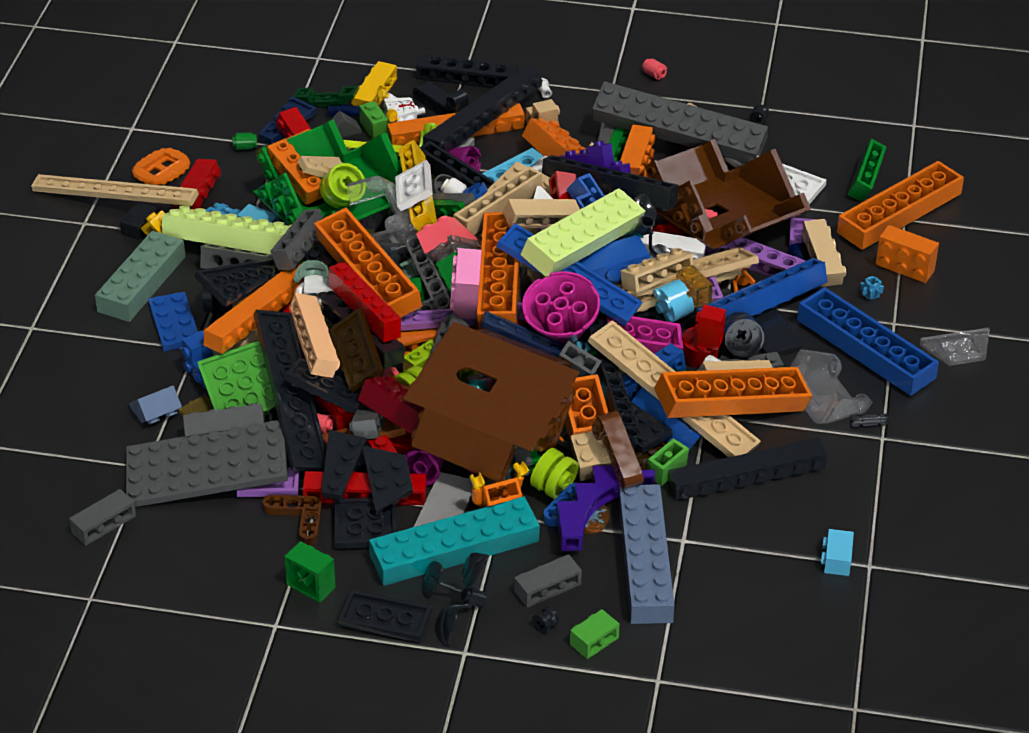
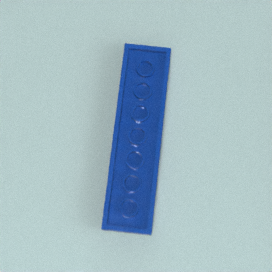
(613, 300)

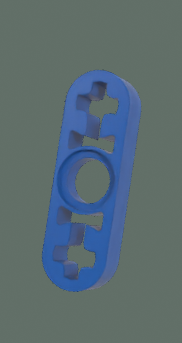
(549, 518)

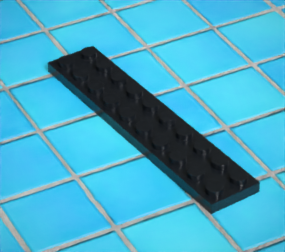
(293, 404)

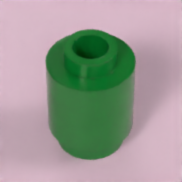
(245, 141)

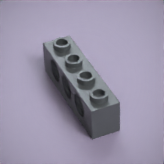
(211, 256)

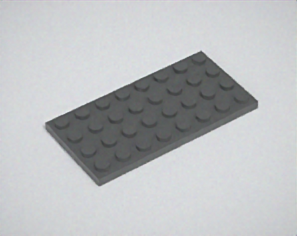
(206, 464)

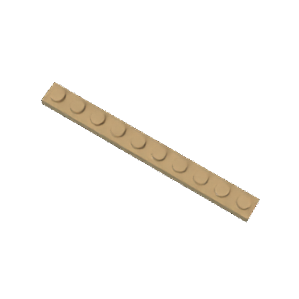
(115, 190)

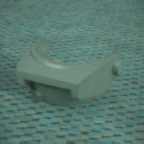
(311, 267)

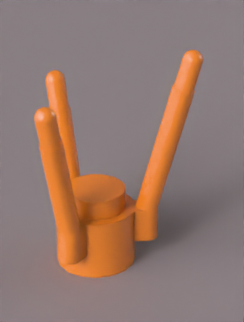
(742, 279)

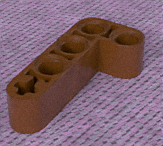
(617, 443)

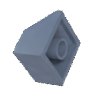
(156, 404)

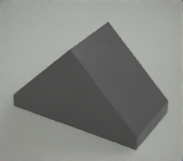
(346, 125)

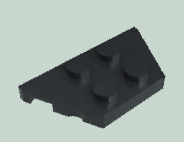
(387, 477)

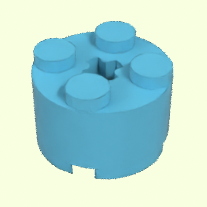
(673, 301)

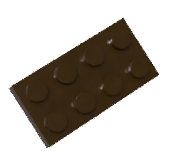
(356, 349)

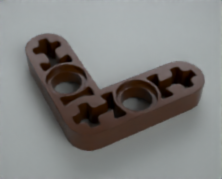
(305, 512)

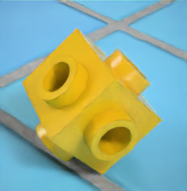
(153, 223)

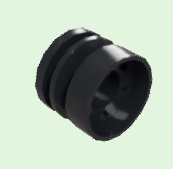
(749, 341)

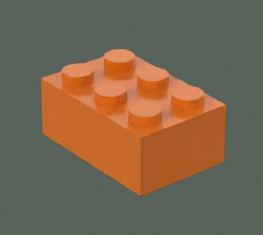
(907, 253)
(586, 405)

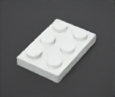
(413, 185)

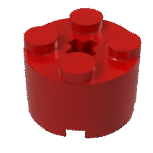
(695, 354)

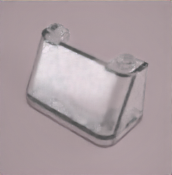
(829, 397)

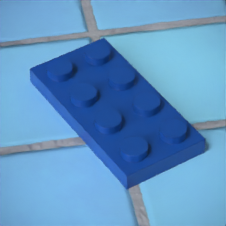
(172, 319)

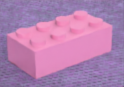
(465, 283)

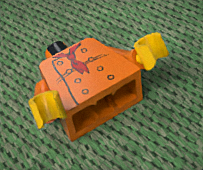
(499, 491)

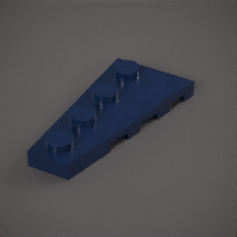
(271, 134)

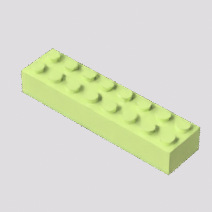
(223, 229)
(582, 232)

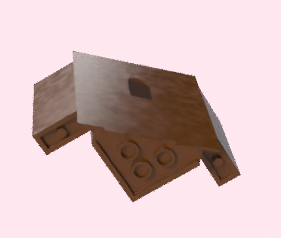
(752, 194)
(483, 427)

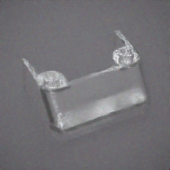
(397, 226)

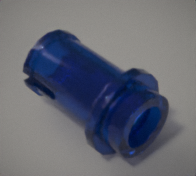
(796, 251)

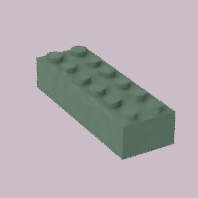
(140, 276)

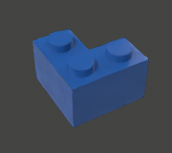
(585, 190)
(195, 351)

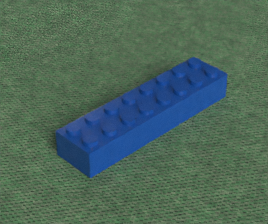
(868, 341)

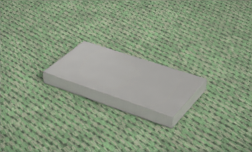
(446, 499)

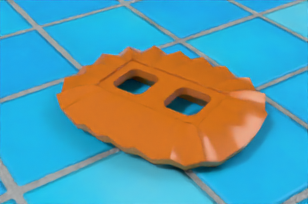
(179, 161)

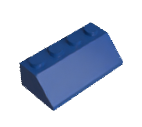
(616, 257)

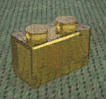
(699, 287)

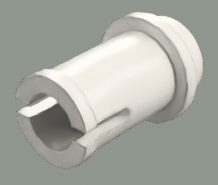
(544, 89)

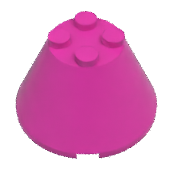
(561, 306)

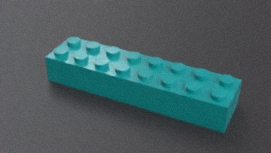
(453, 539)

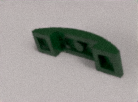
(325, 99)

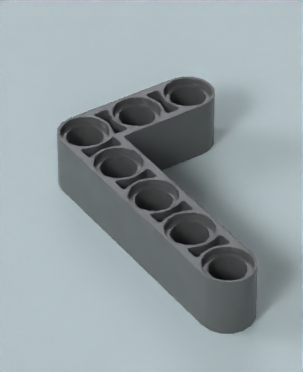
(433, 282)

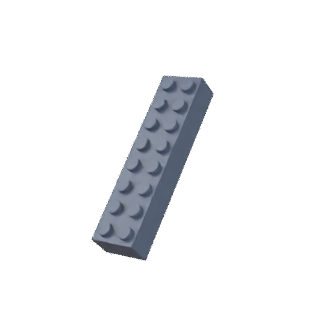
(646, 555)

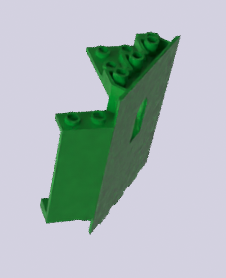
(372, 159)

